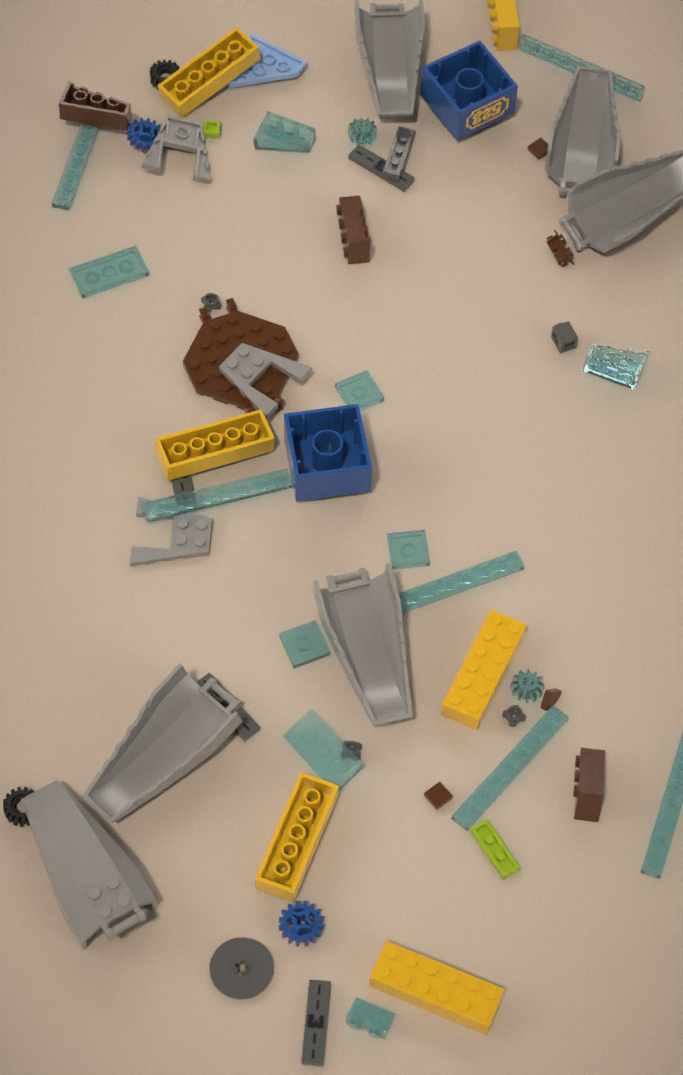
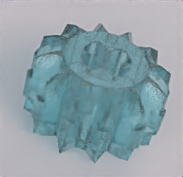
(362, 131)
(527, 686)

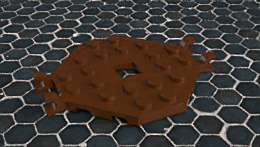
(219, 339)

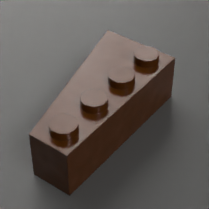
(93, 108)
(354, 230)

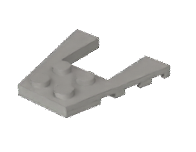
(181, 135)
(249, 363)
(189, 539)

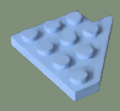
(273, 65)

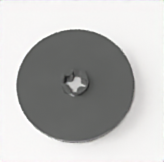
(245, 983)

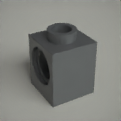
(564, 337)

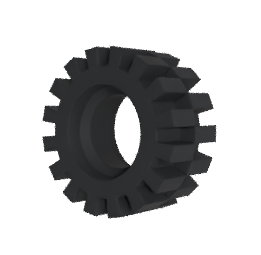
(161, 68)
(9, 804)

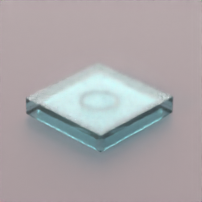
(359, 390)
(408, 549)
(304, 644)

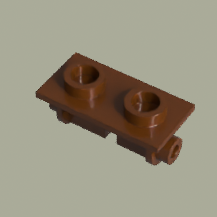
(564, 254)

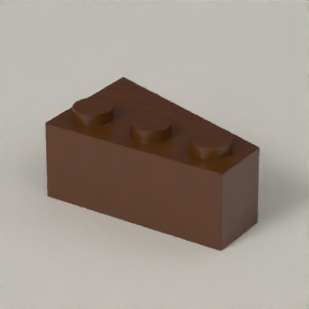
(589, 784)

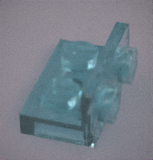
(369, 1018)

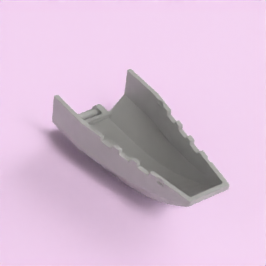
(391, 54)
(585, 130)
(623, 201)
(368, 641)
(166, 741)
(85, 865)

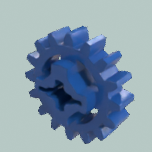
(145, 133)
(297, 915)

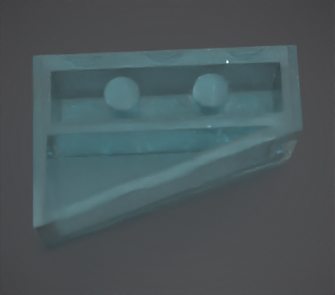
(283, 134)
(616, 365)

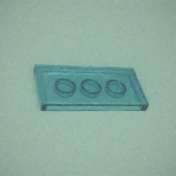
(109, 272)
(323, 750)

